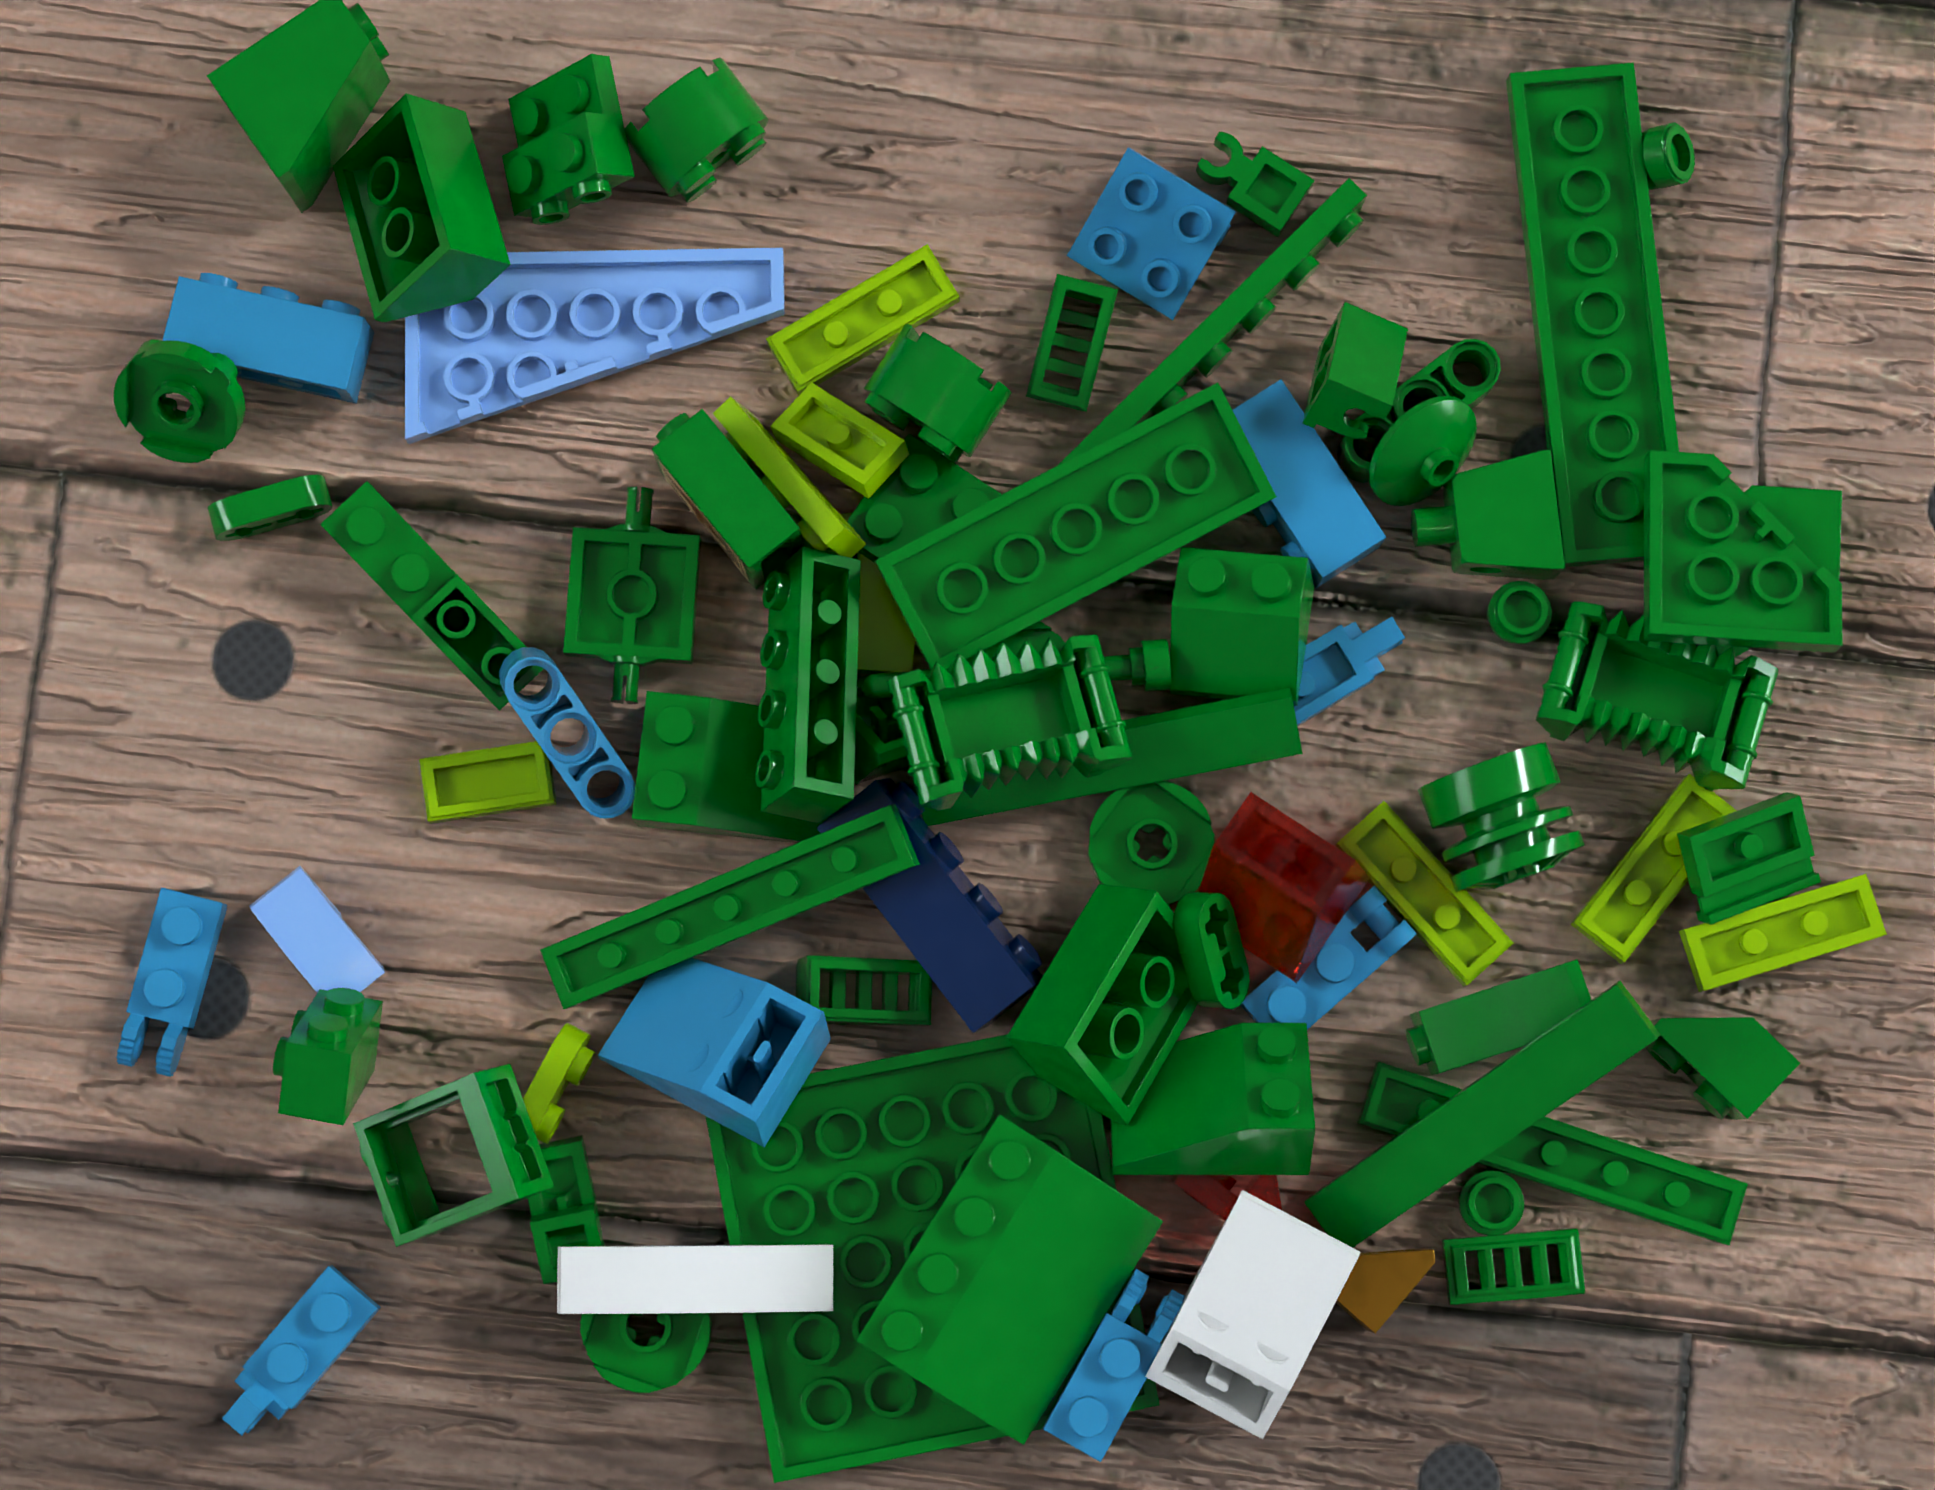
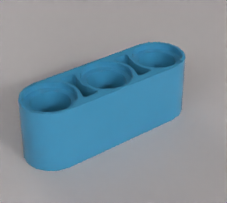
(578, 761)

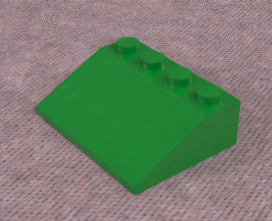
(1010, 1280)

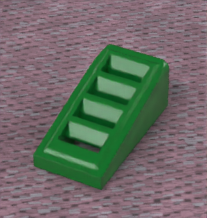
(1083, 291)
(919, 990)
(1569, 1262)

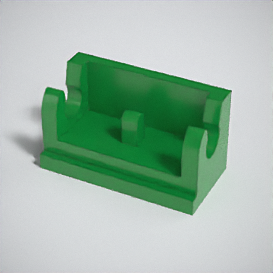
(1355, 369)

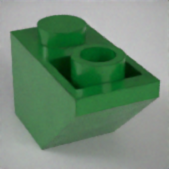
(1727, 1058)

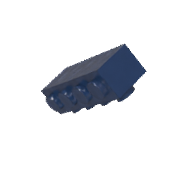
(945, 917)

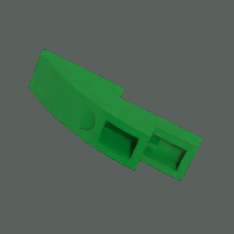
(427, 590)

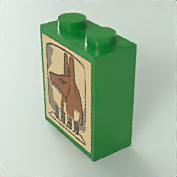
(726, 496)

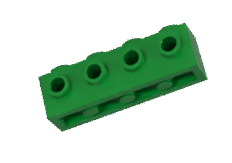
(809, 686)

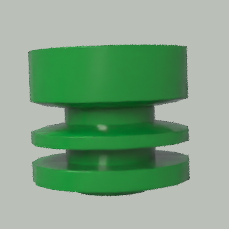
(1501, 817)

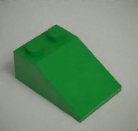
(702, 768)
(1225, 1107)

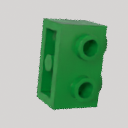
(328, 1055)

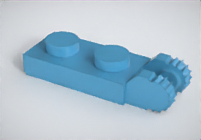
(172, 975)
(1110, 1373)

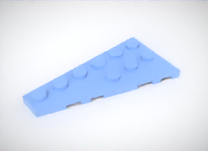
(575, 320)

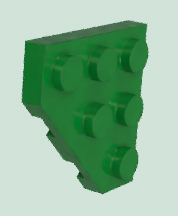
(1727, 565)

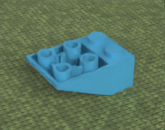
(720, 1044)

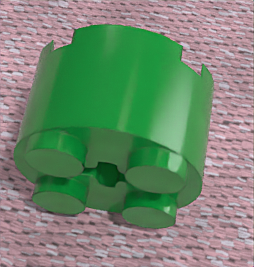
(697, 129)
(936, 391)

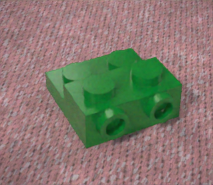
(567, 142)

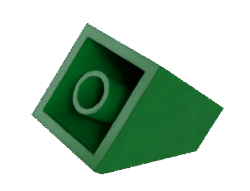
(306, 92)

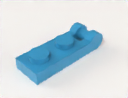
(1334, 970)

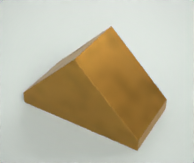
(1382, 1283)

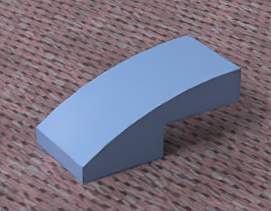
(315, 935)

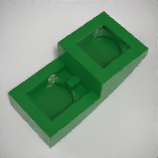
(568, 1210)

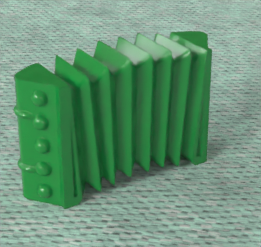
(1658, 693)
(1008, 718)

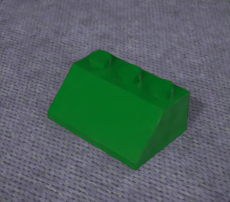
(420, 210)
(1108, 1003)

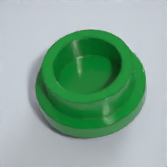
(1519, 612)
(1491, 1203)

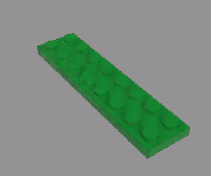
(1593, 300)

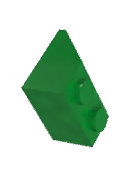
(1239, 623)

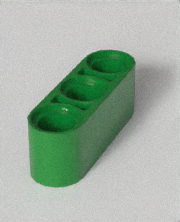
(1430, 382)

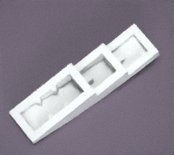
(694, 1279)

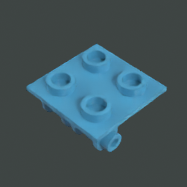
(1151, 233)

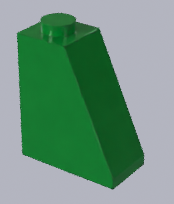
(1495, 1018)

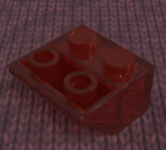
(1282, 885)

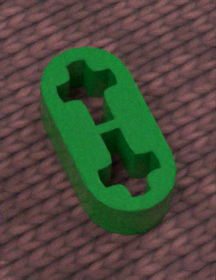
(270, 507)
(1211, 950)

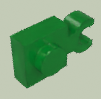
(1263, 189)

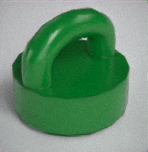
(1667, 156)

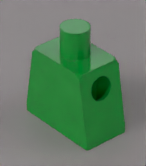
(1498, 520)

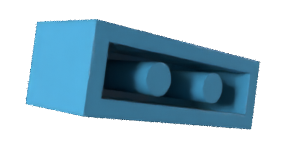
(274, 335)
(1315, 501)

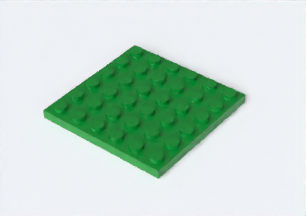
(866, 1170)

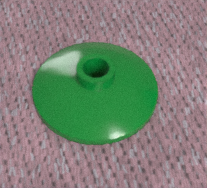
(1422, 450)

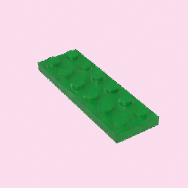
(1076, 528)

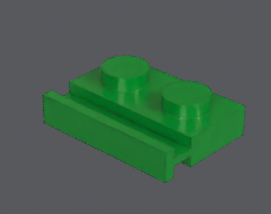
(1748, 857)

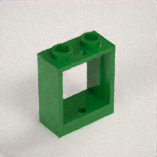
(500, 1134)

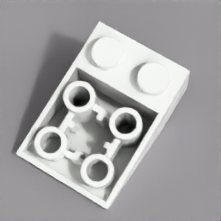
(1252, 1314)

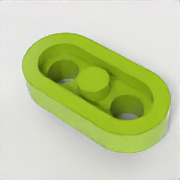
(564, 1063)

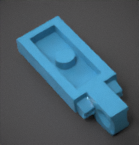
(1342, 665)
(300, 1349)

